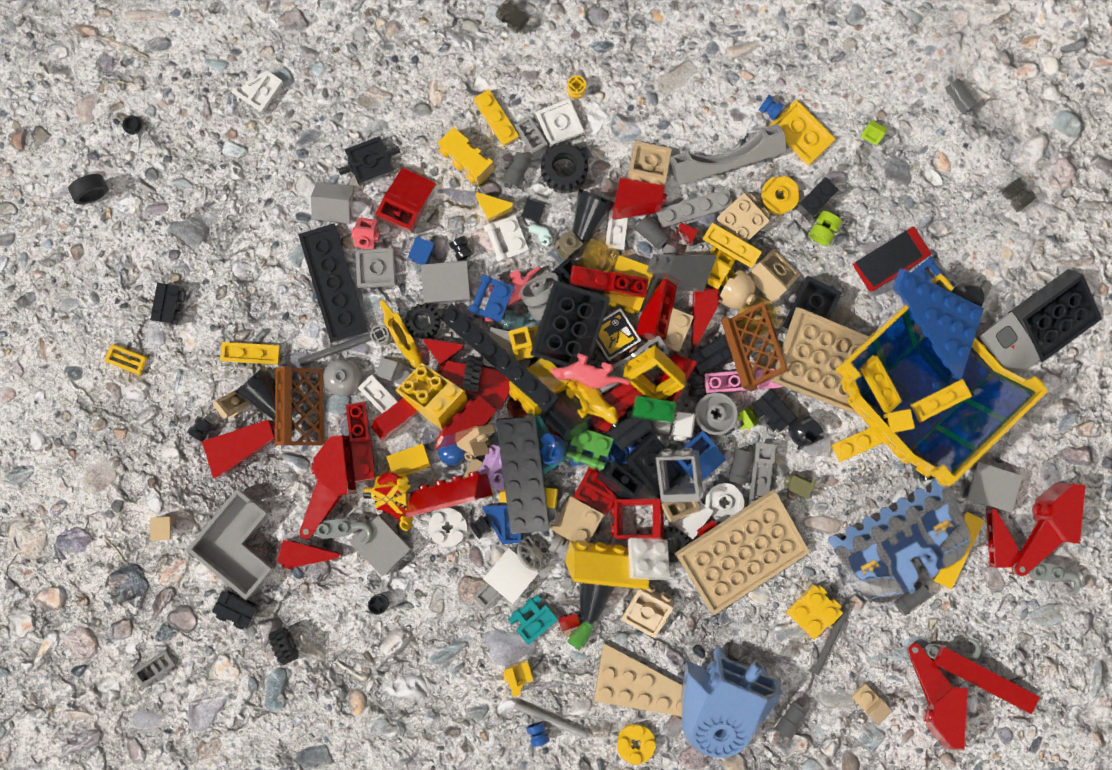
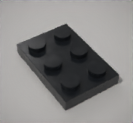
(643, 463)

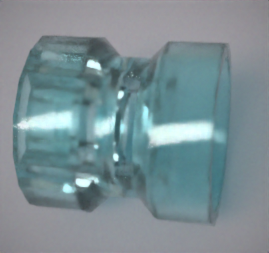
(513, 322)

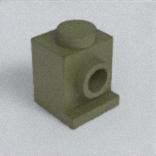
(799, 485)

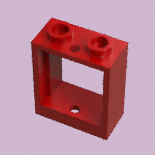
(658, 518)

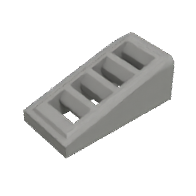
(538, 147)
(136, 673)

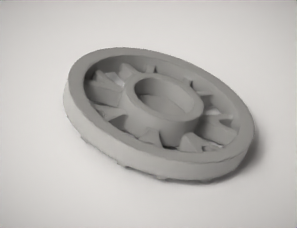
(533, 553)

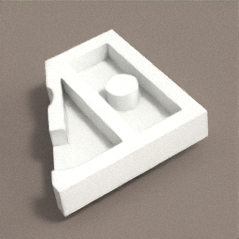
(259, 90)

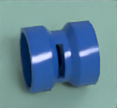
(771, 107)
(537, 734)

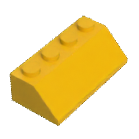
(601, 565)

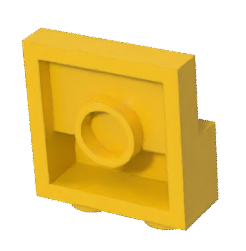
(814, 611)

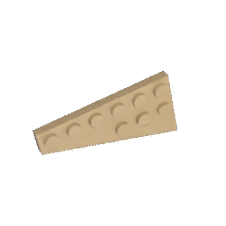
(635, 685)

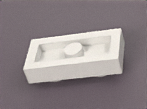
(616, 233)
(377, 394)

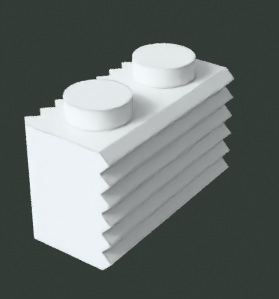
(682, 426)

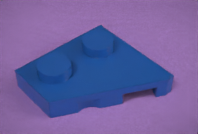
(499, 521)

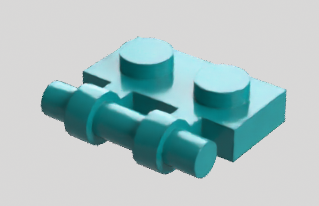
(537, 623)

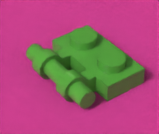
(591, 442)

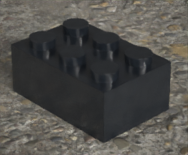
(812, 297)

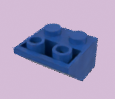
(709, 456)

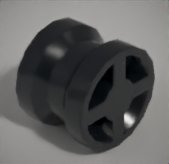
(480, 527)

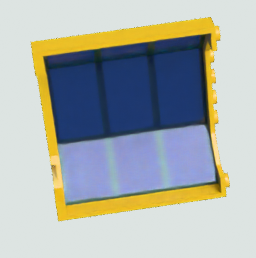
(958, 435)

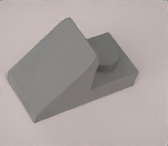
(393, 371)

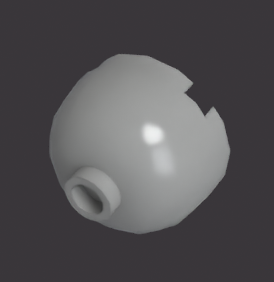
(342, 377)

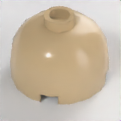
(738, 291)

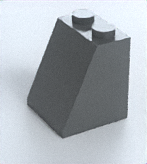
(686, 271)

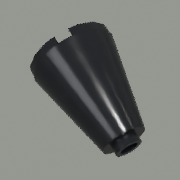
(589, 214)
(260, 392)
(593, 600)

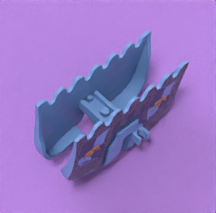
(882, 551)

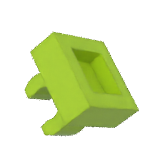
(873, 132)
(748, 417)

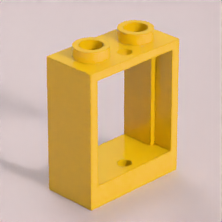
(646, 360)

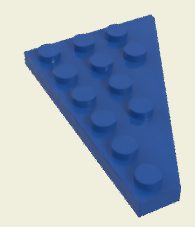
(942, 316)

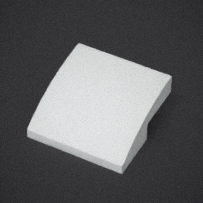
(510, 575)

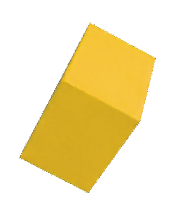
(493, 207)

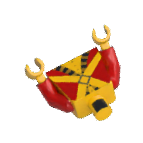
(391, 496)

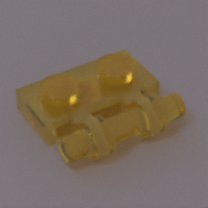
(594, 253)

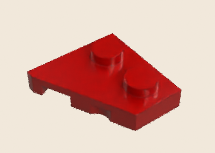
(594, 493)

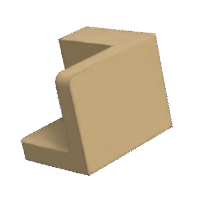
(161, 528)

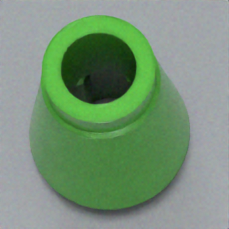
(579, 637)

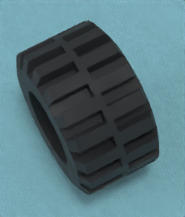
(559, 152)

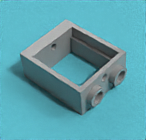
(679, 494)

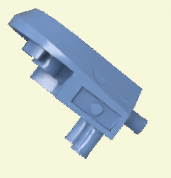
(725, 704)

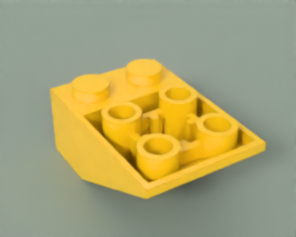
(432, 395)

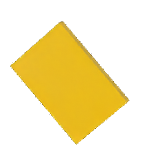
(803, 132)

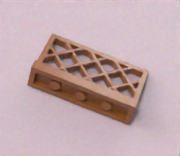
(741, 354)
(284, 407)

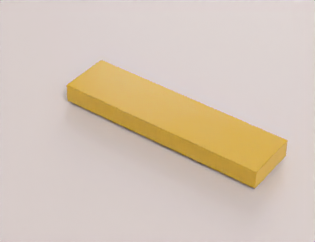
(948, 575)

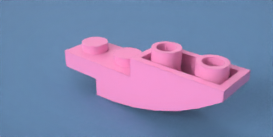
(730, 382)

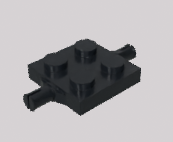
(369, 160)

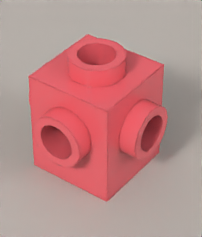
(365, 233)

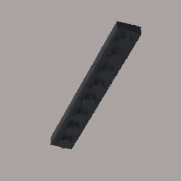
(500, 358)

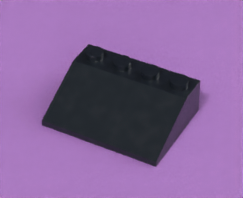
(1058, 313)
(569, 324)

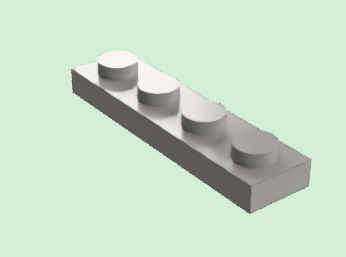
(694, 208)

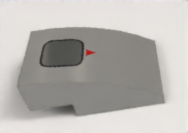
(1010, 344)

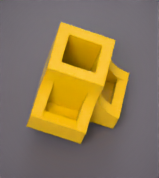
(721, 270)
(522, 342)
(517, 675)

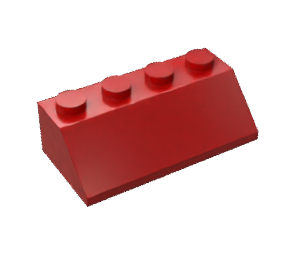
(449, 494)

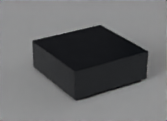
(533, 211)

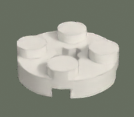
(732, 495)
(439, 534)

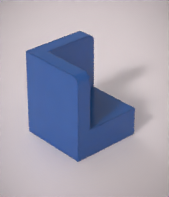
(421, 251)

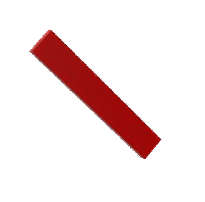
(986, 680)

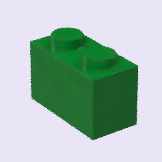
(653, 409)

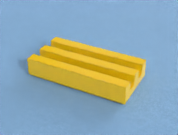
(141, 364)

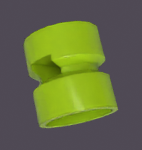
(825, 228)

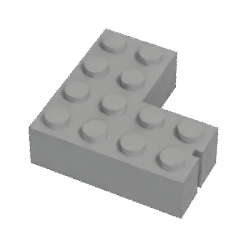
(224, 544)

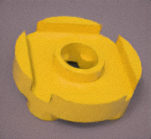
(790, 195)
(647, 744)

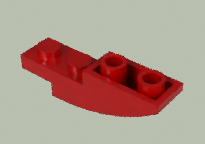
(608, 282)
(360, 442)

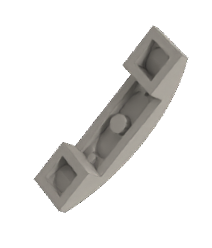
(761, 470)

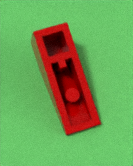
(703, 308)
(657, 314)
(1001, 546)
(299, 554)

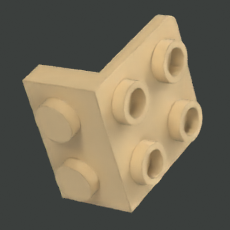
(744, 217)

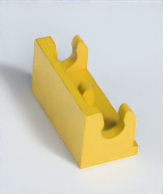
(409, 460)

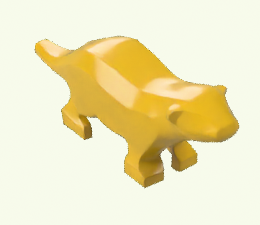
(401, 335)
(591, 401)

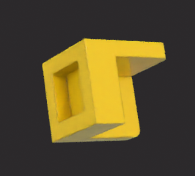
(900, 420)

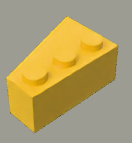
(465, 157)

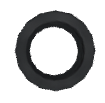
(88, 189)

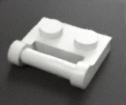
(512, 235)

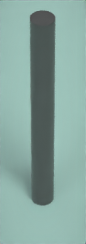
(334, 349)
(831, 639)

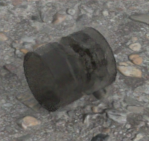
(512, 15)
(1018, 187)

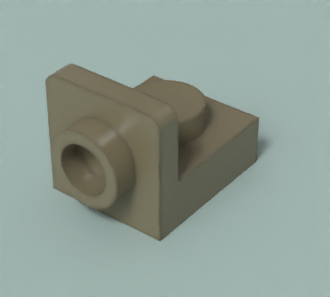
(567, 245)

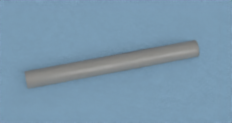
(550, 719)

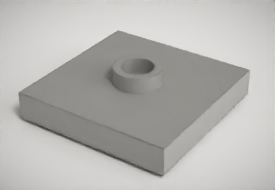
(375, 268)

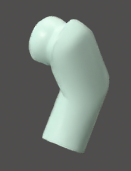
(542, 232)

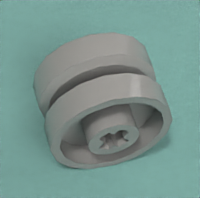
(536, 293)
(725, 410)

